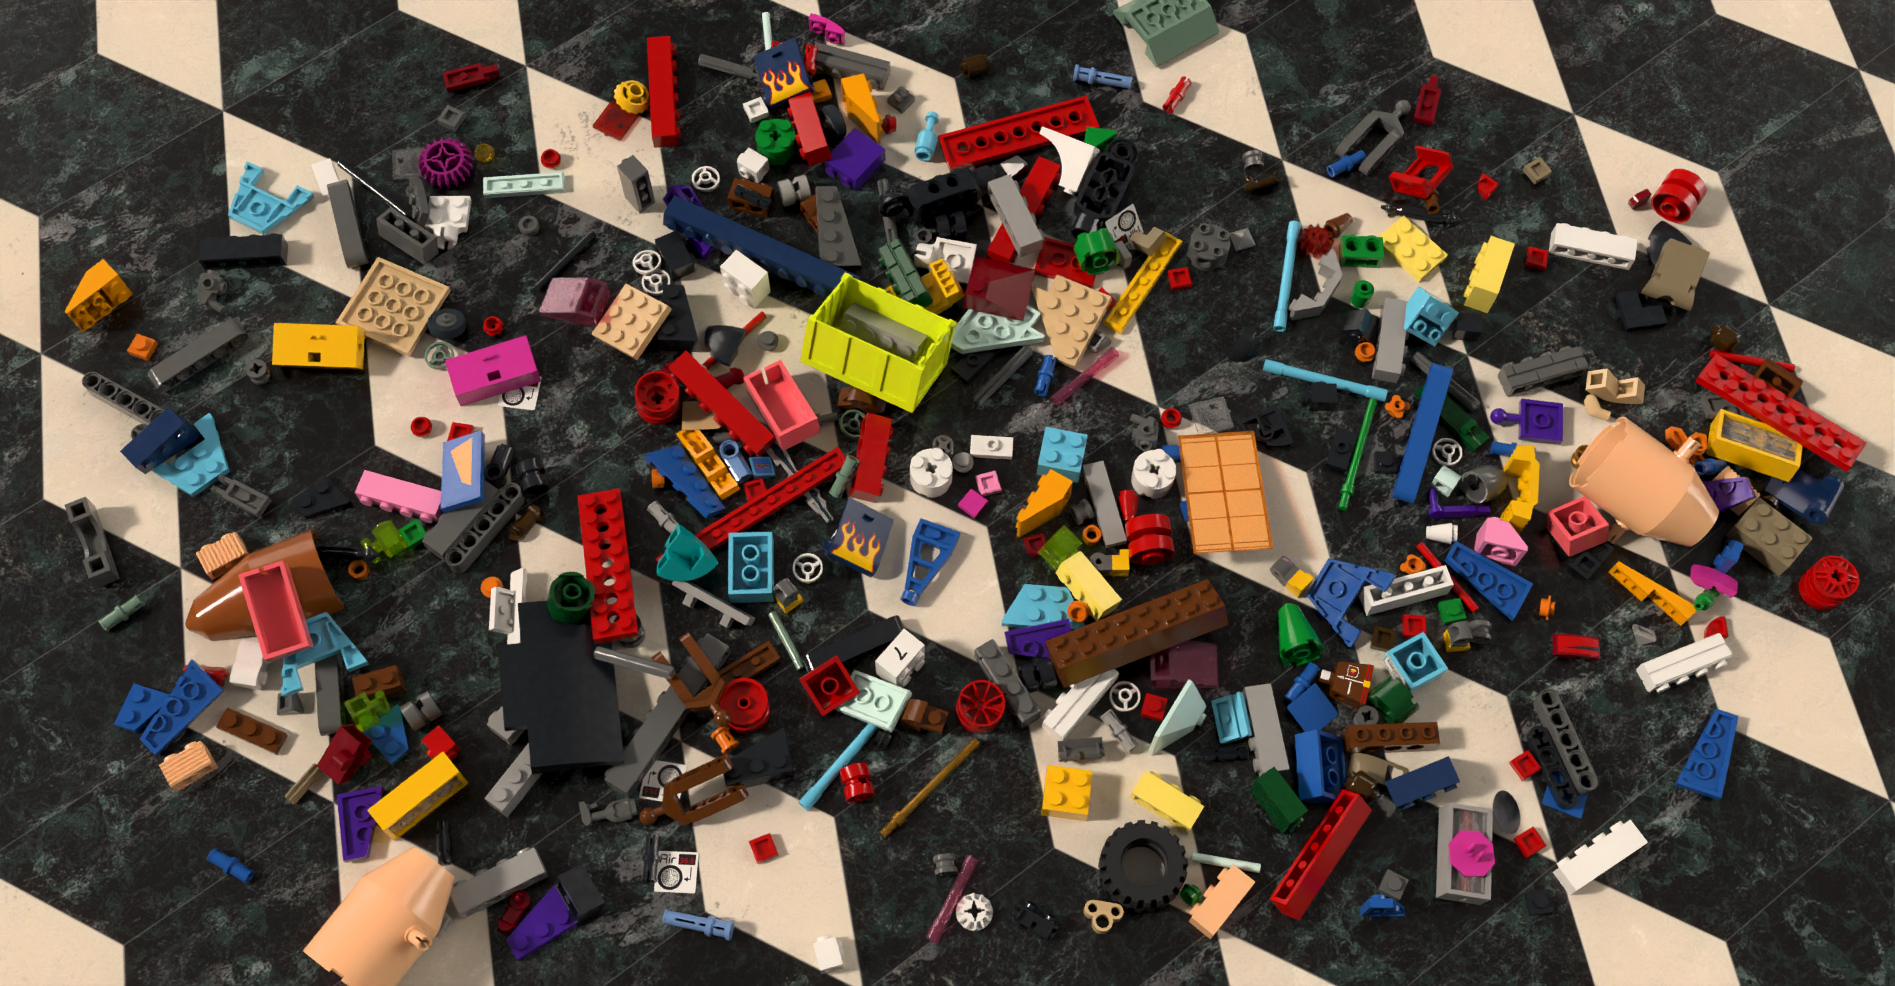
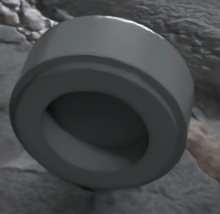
(529, 225)

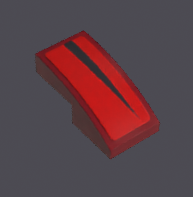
(1573, 646)

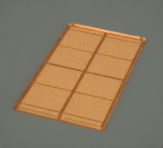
(1224, 492)

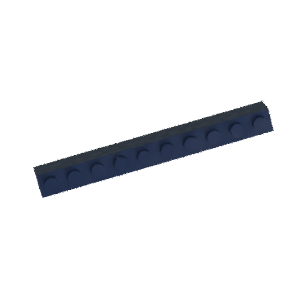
(762, 250)

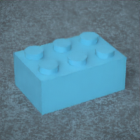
(751, 567)

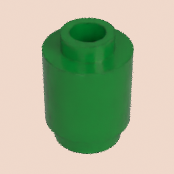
(1362, 294)

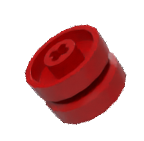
(736, 697)

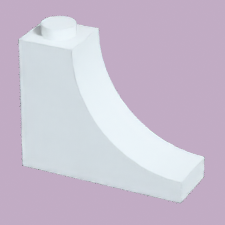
(1075, 159)

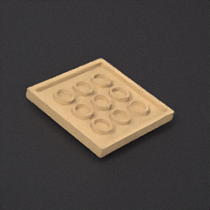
(394, 306)

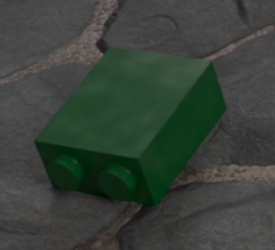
(1279, 801)

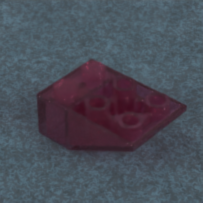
(576, 300)
(1185, 661)

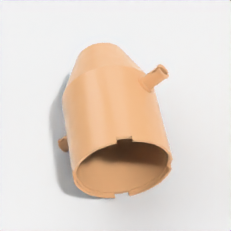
(1645, 485)
(385, 921)

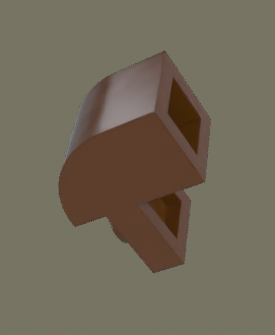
(853, 397)
(920, 716)

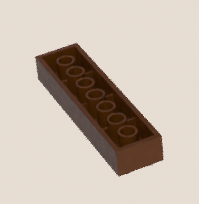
(1136, 633)

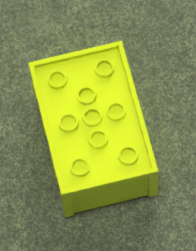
(869, 366)

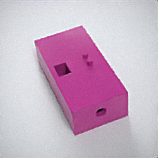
(492, 370)

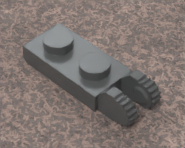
(418, 200)
(242, 496)

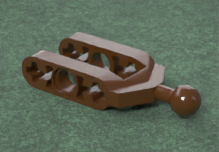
(707, 698)
(673, 807)

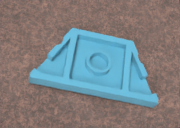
(1040, 605)

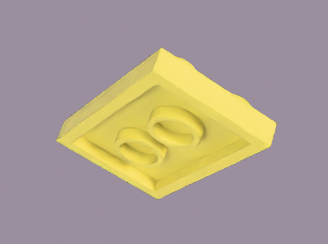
(1412, 249)

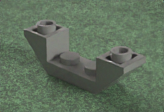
(1306, 307)

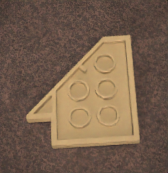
(1070, 317)

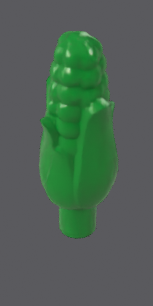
(1706, 599)

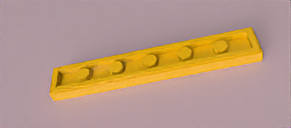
(1142, 284)

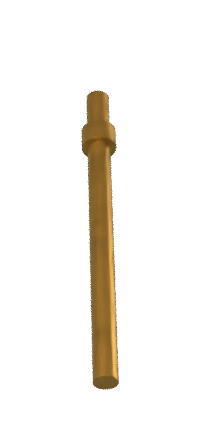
(899, 818)

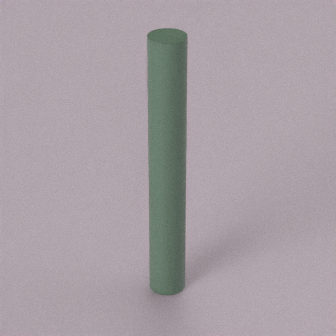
(786, 640)

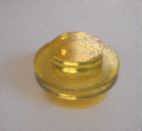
(484, 153)

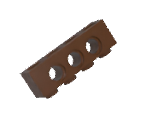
(1391, 737)

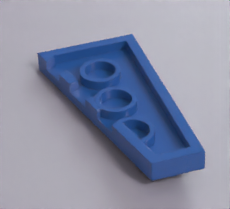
(189, 698)

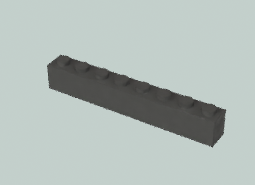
(663, 721)

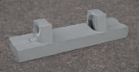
(730, 612)

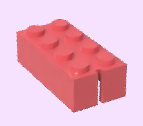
(782, 405)
(276, 611)

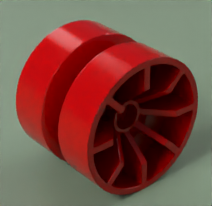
(1679, 195)
(1150, 539)
(980, 706)

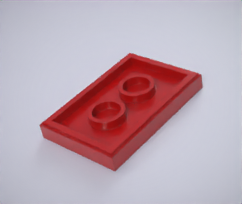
(1060, 259)

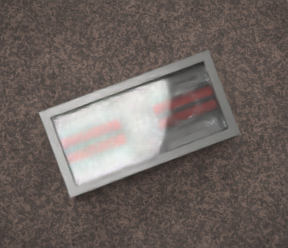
(1450, 882)

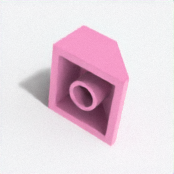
(1500, 542)

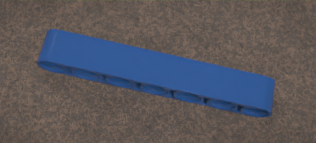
(1422, 433)

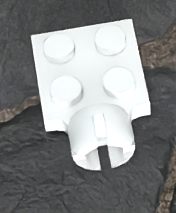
(448, 218)
(957, 253)

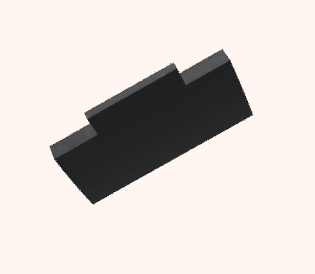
(560, 693)

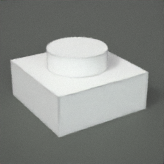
(756, 109)

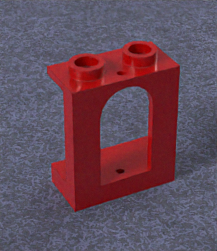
(1410, 184)

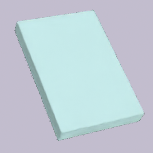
(877, 702)

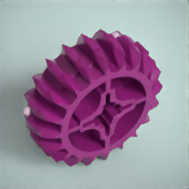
(445, 162)

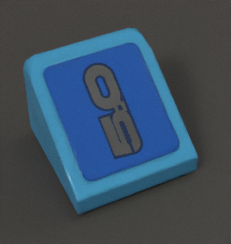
(762, 467)

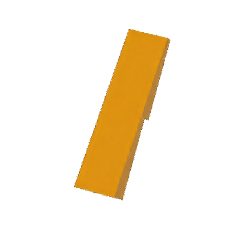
(1643, 587)

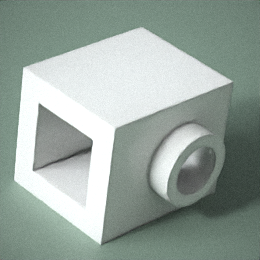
(752, 165)
(829, 954)

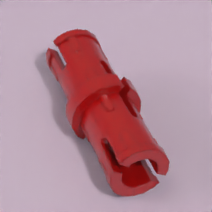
(1176, 94)

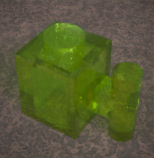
(387, 539)
(1061, 546)
(364, 711)

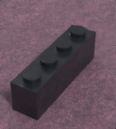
(243, 252)

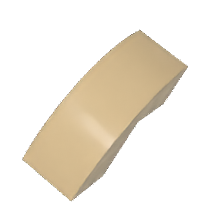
(1609, 388)

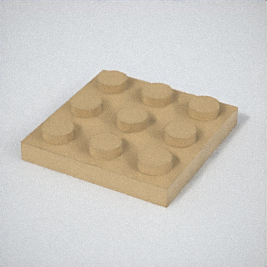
(631, 321)

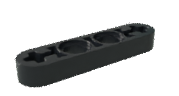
(1549, 768)

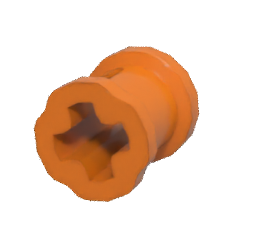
(725, 740)

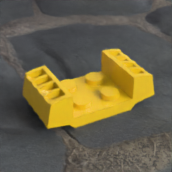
(941, 286)
(1526, 468)

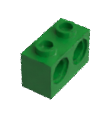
(1361, 255)

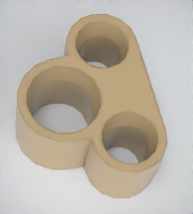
(1103, 909)

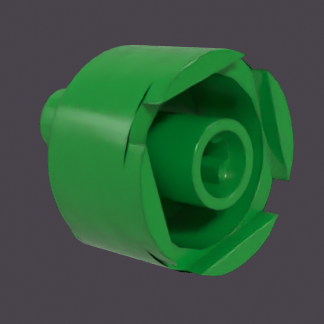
(776, 141)
(1096, 251)

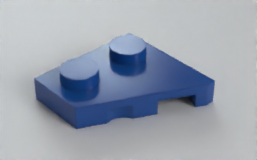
(1728, 556)
(139, 708)
(390, 736)
(1382, 907)

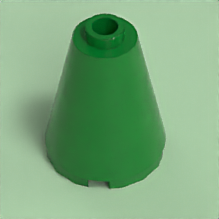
(1296, 637)

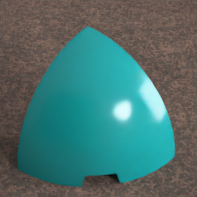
(685, 557)

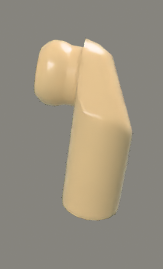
(1594, 409)

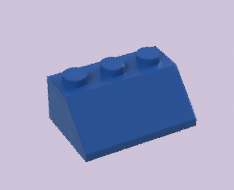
(1319, 766)

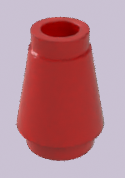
(1128, 504)

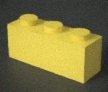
(1088, 585)
(1167, 801)

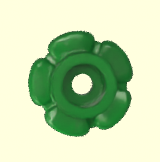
(1191, 894)

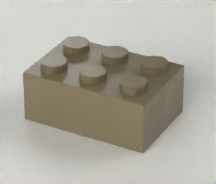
(1769, 536)

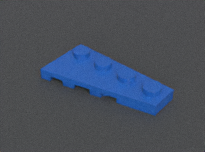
(686, 478)
(1493, 581)
(1710, 758)

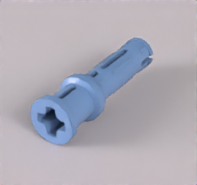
(1091, 76)
(709, 929)

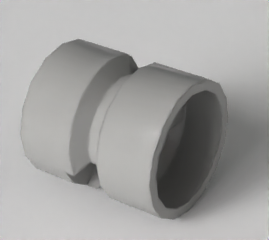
(787, 192)

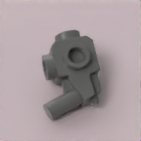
(210, 286)
(1146, 433)

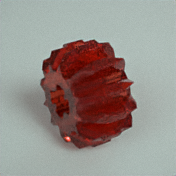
(1316, 240)

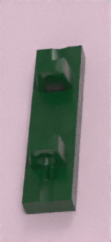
(1460, 423)

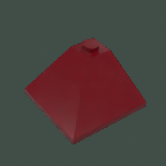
(999, 288)

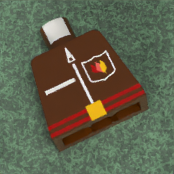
(1348, 683)

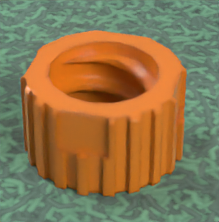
(657, 480)
(1092, 528)
(354, 565)

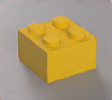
(1066, 793)

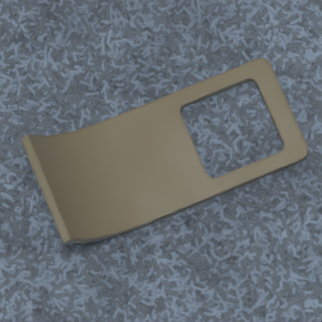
(1372, 765)

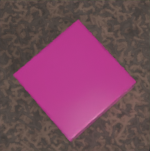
(973, 503)

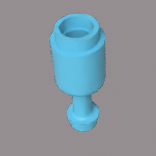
(927, 138)

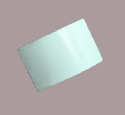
(1445, 481)

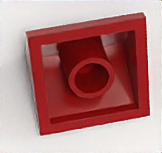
(829, 685)

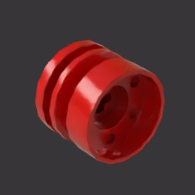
(653, 387)
(1828, 583)

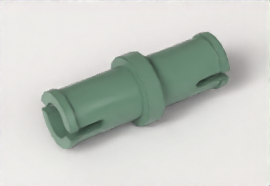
(844, 476)
(121, 613)

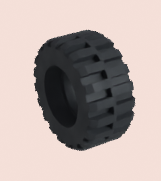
(1159, 841)

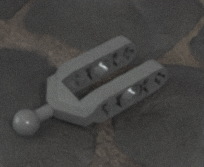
(1385, 120)

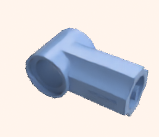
(735, 462)

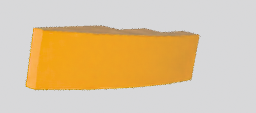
(708, 462)

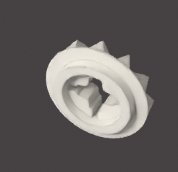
(966, 919)

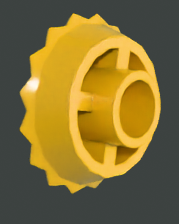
(632, 96)

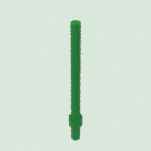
(1348, 488)

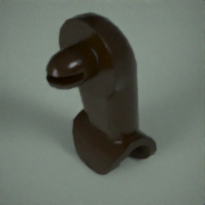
(1256, 185)
(519, 529)

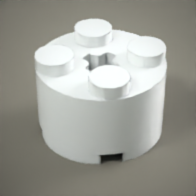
(920, 472)
(1153, 473)

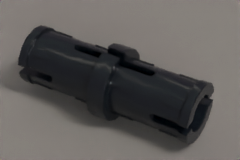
(651, 858)

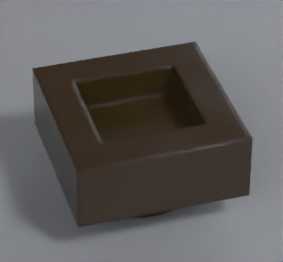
(1383, 639)

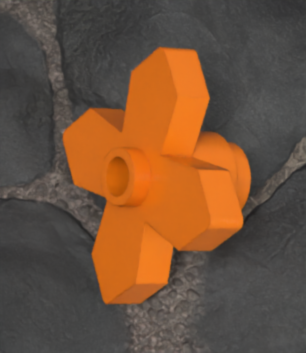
(1676, 438)

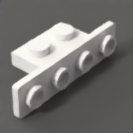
(504, 606)

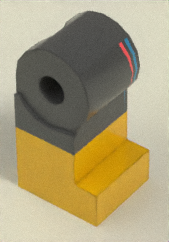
(1111, 564)
(1291, 576)
(786, 595)
(1458, 637)

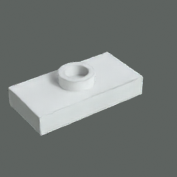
(991, 447)

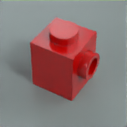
(438, 742)

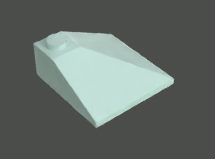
(1181, 719)

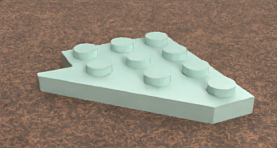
(987, 331)

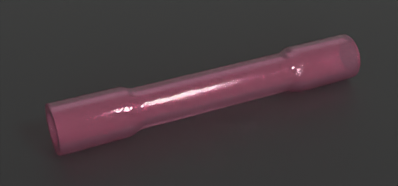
(1067, 390)
(940, 923)

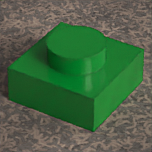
(412, 533)
(1451, 611)

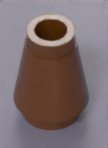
(1338, 224)

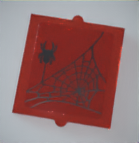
(615, 121)

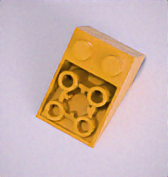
(861, 105)
(96, 296)
(1044, 503)

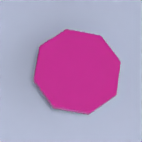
(1471, 853)

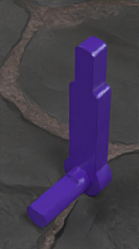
(1437, 511)

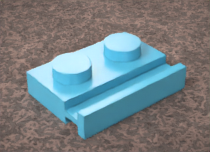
(1231, 718)

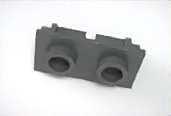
(1080, 749)

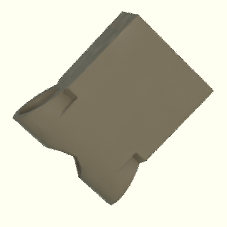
(1677, 274)

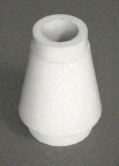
(1443, 533)

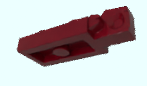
(469, 76)
(1427, 102)

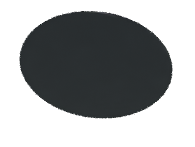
(1506, 812)

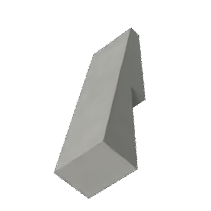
(1104, 504)

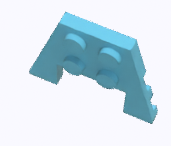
(260, 209)
(200, 465)
(327, 641)

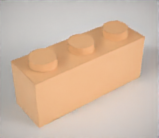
(1220, 900)

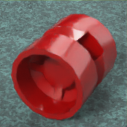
(856, 781)

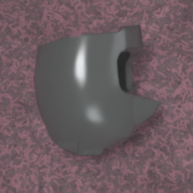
(1491, 483)

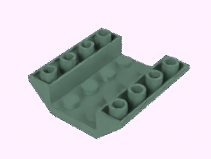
(1169, 25)

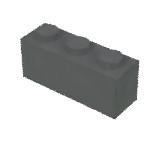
(636, 183)
(407, 235)

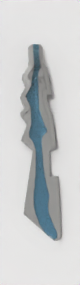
(813, 496)

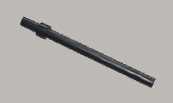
(375, 190)

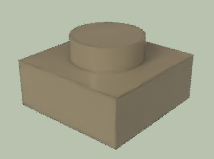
(1537, 170)

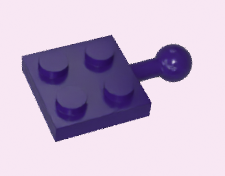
(1537, 420)

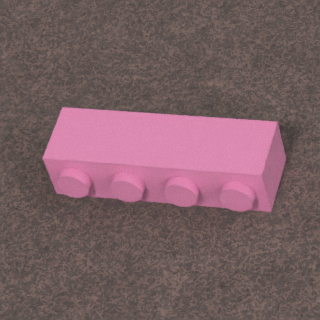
(399, 496)

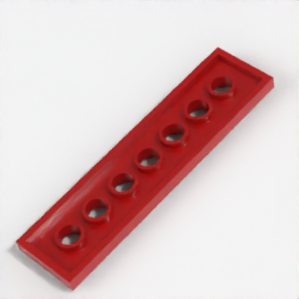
(1007, 126)
(1784, 423)
(619, 571)

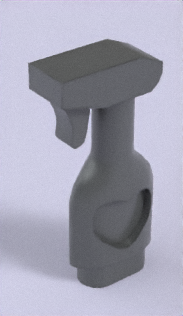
(615, 811)

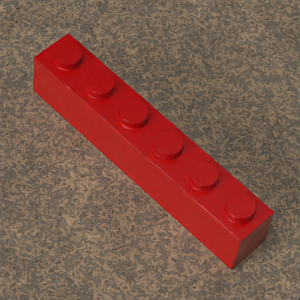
(662, 91)
(1036, 190)
(722, 405)
(1320, 854)

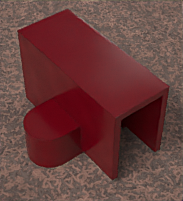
(345, 754)

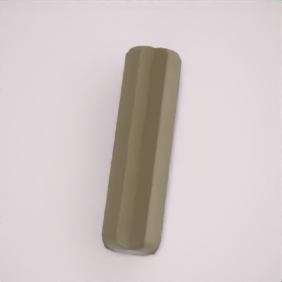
(303, 784)

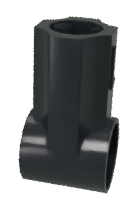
(499, 465)

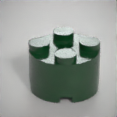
(570, 597)
(1392, 701)

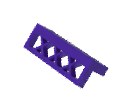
(702, 250)

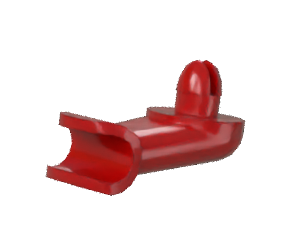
(216, 673)

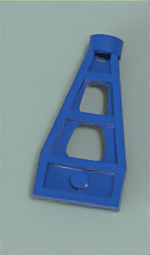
(934, 536)

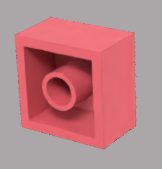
(1577, 526)

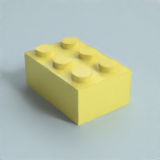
(1488, 274)

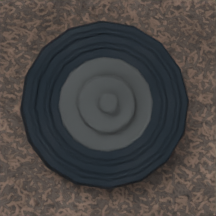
(833, 122)
(446, 323)

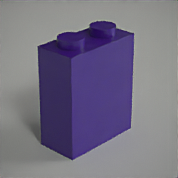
(855, 160)

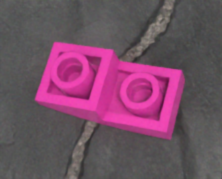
(833, 32)
(1709, 577)

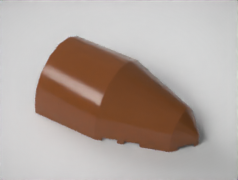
(222, 607)

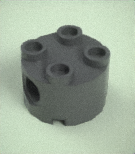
(1209, 247)

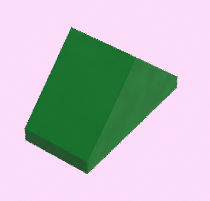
(1099, 137)

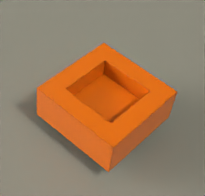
(142, 347)

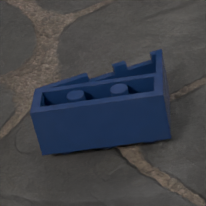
(160, 441)
(1423, 783)

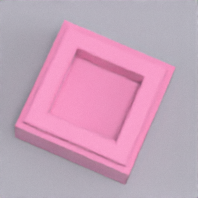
(988, 483)

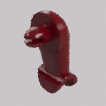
(730, 378)
(517, 905)

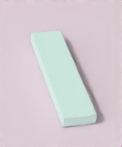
(524, 185)

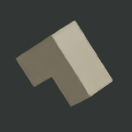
(1148, 243)

